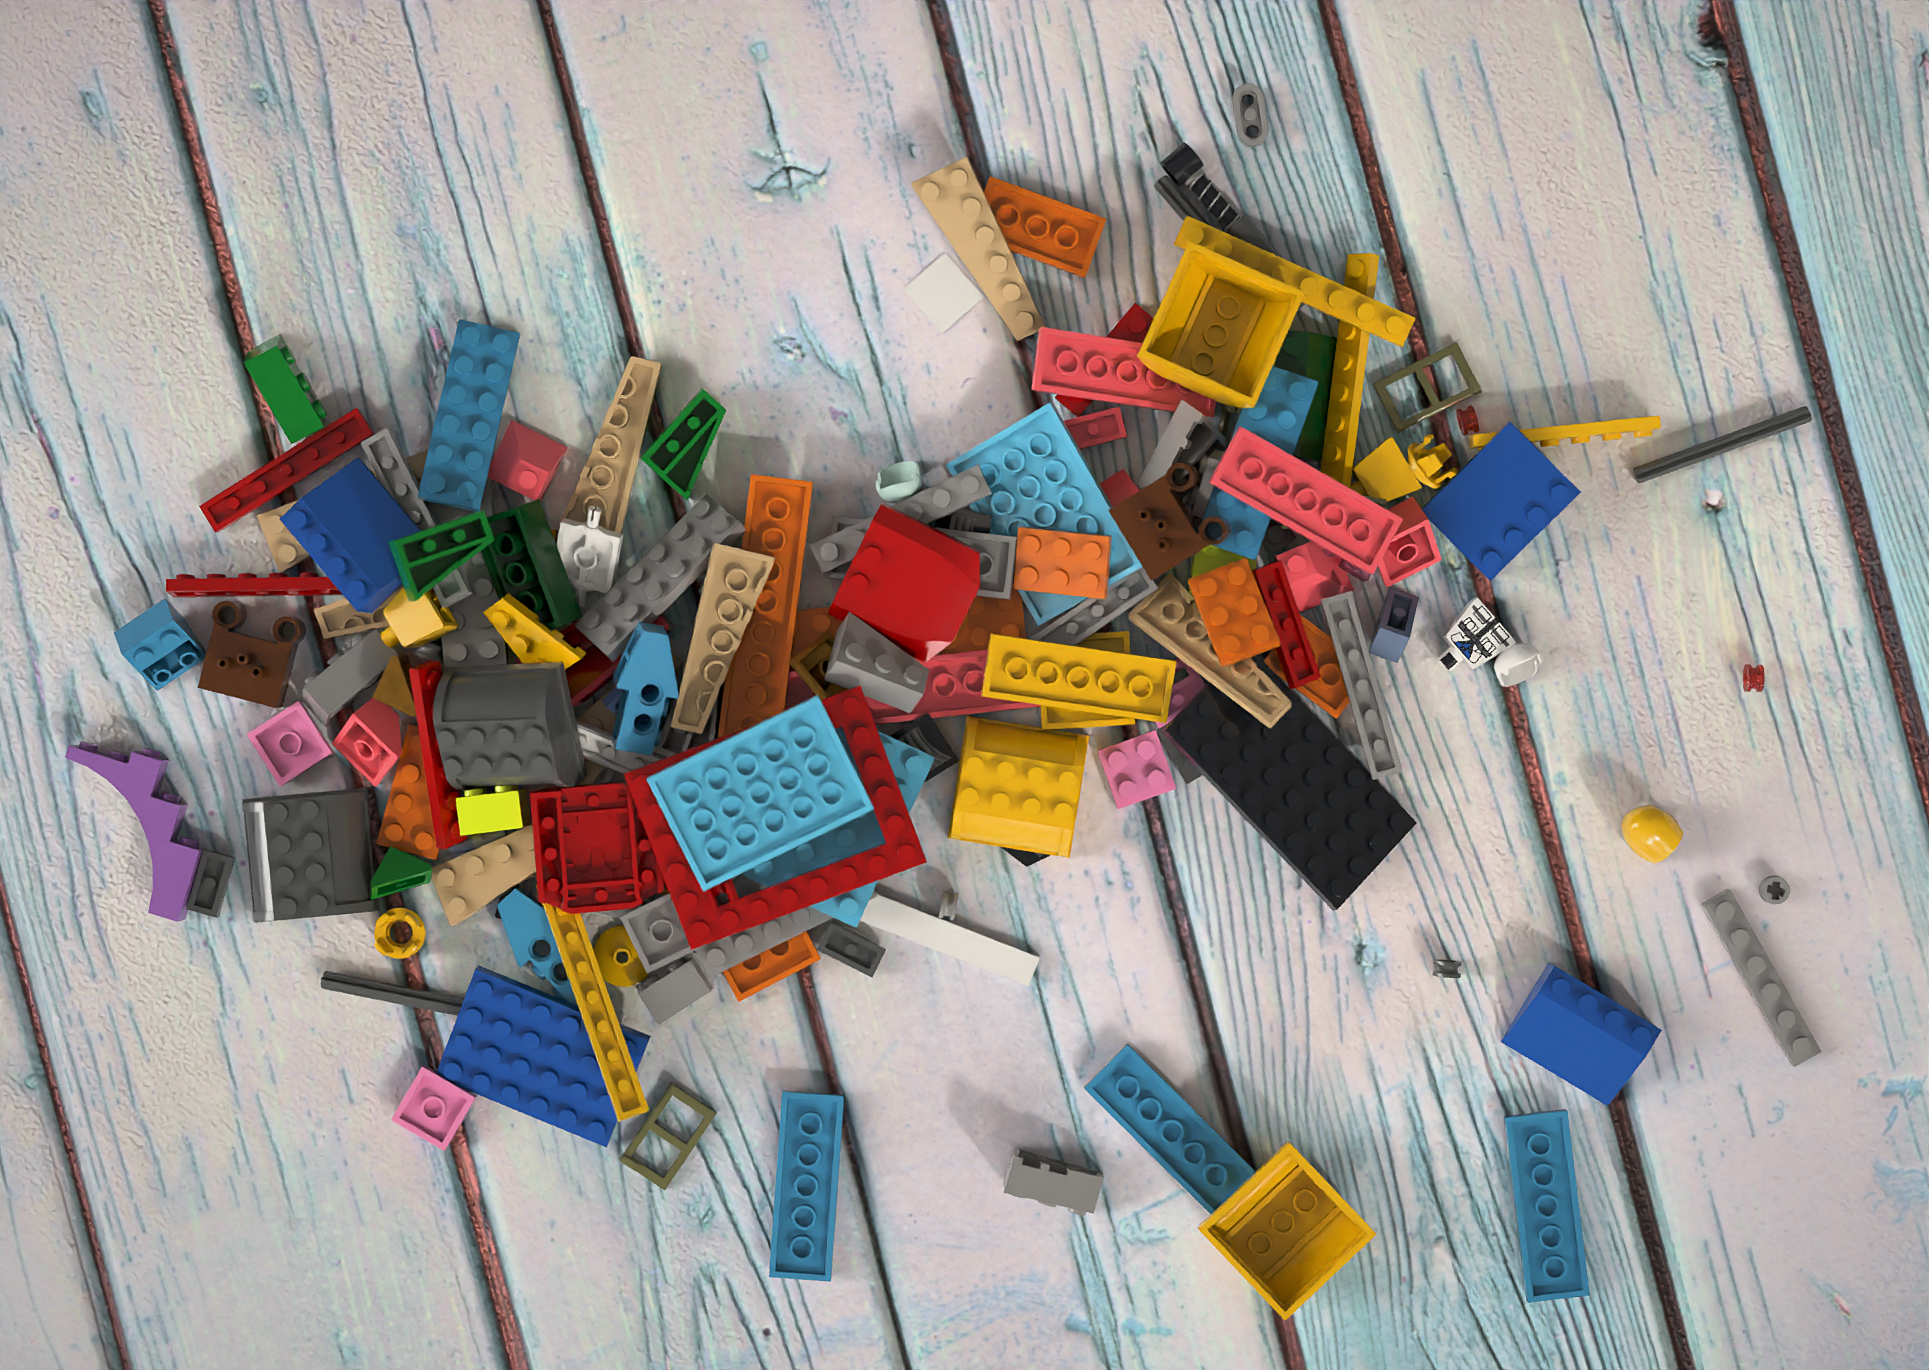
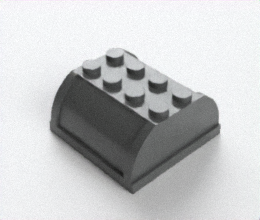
(507, 726)
(310, 854)

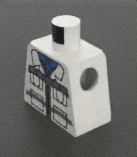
(1474, 637)

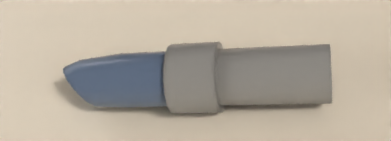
(477, 841)

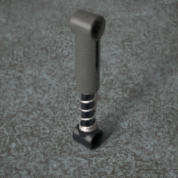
(1185, 169)

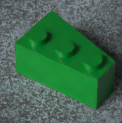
(285, 388)
(684, 443)
(437, 551)

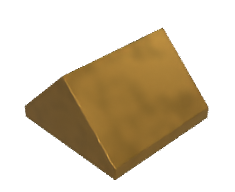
(812, 666)
(396, 686)

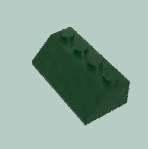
(1311, 357)
(529, 566)

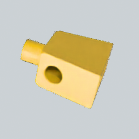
(1384, 473)
(416, 621)

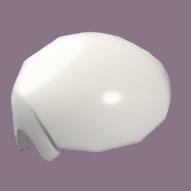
(1516, 664)

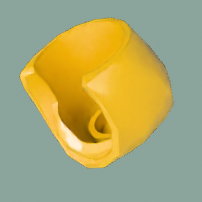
(1651, 832)

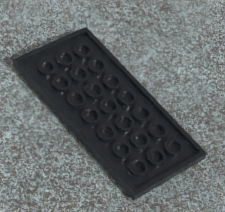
(1293, 787)

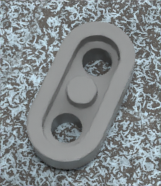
(1251, 115)

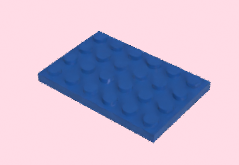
(532, 1056)

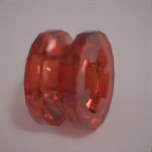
(1467, 420)
(1753, 678)

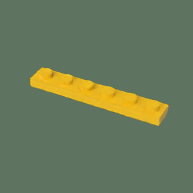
(1579, 432)

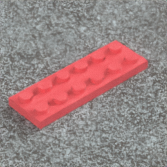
(1106, 372)
(1305, 500)

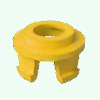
(1426, 463)
(383, 940)

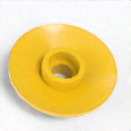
(612, 970)

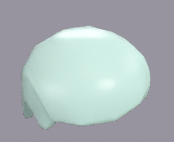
(899, 481)

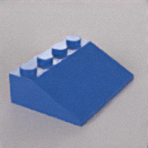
(1500, 501)
(348, 532)
(1580, 1034)

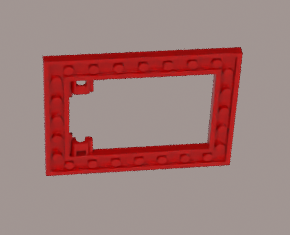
(699, 909)

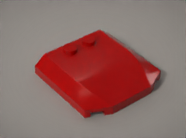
(909, 583)
(592, 849)

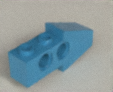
(643, 663)
(525, 925)

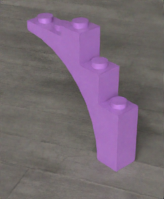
(161, 818)

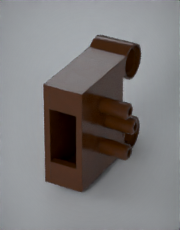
(1161, 526)
(247, 664)

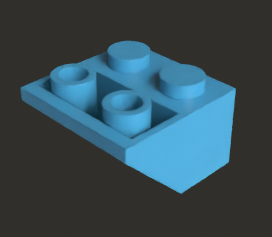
(160, 644)

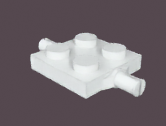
(589, 554)

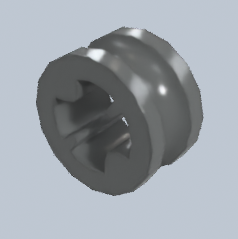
(1447, 968)

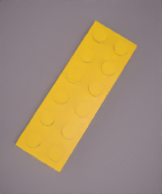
(1078, 678)

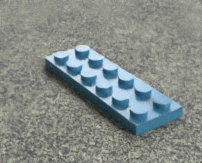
(468, 416)
(1278, 420)
(1169, 1129)
(806, 1185)
(1546, 1205)

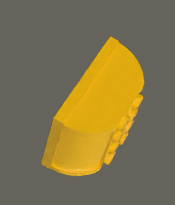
(1219, 327)
(1018, 786)
(1286, 1230)

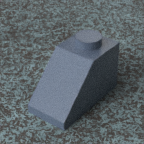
(1394, 625)

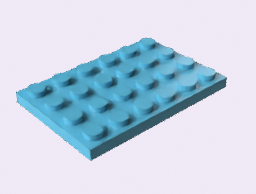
(1047, 484)
(760, 793)
(849, 838)

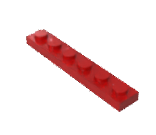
(286, 470)
(249, 585)
(441, 794)

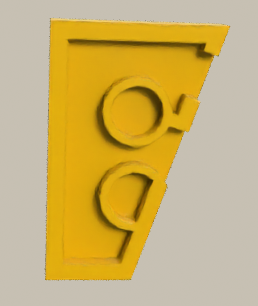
(529, 637)

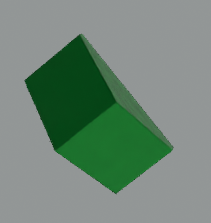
(398, 873)

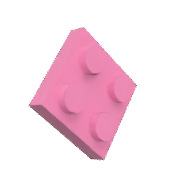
(290, 743)
(1136, 769)
(433, 1108)

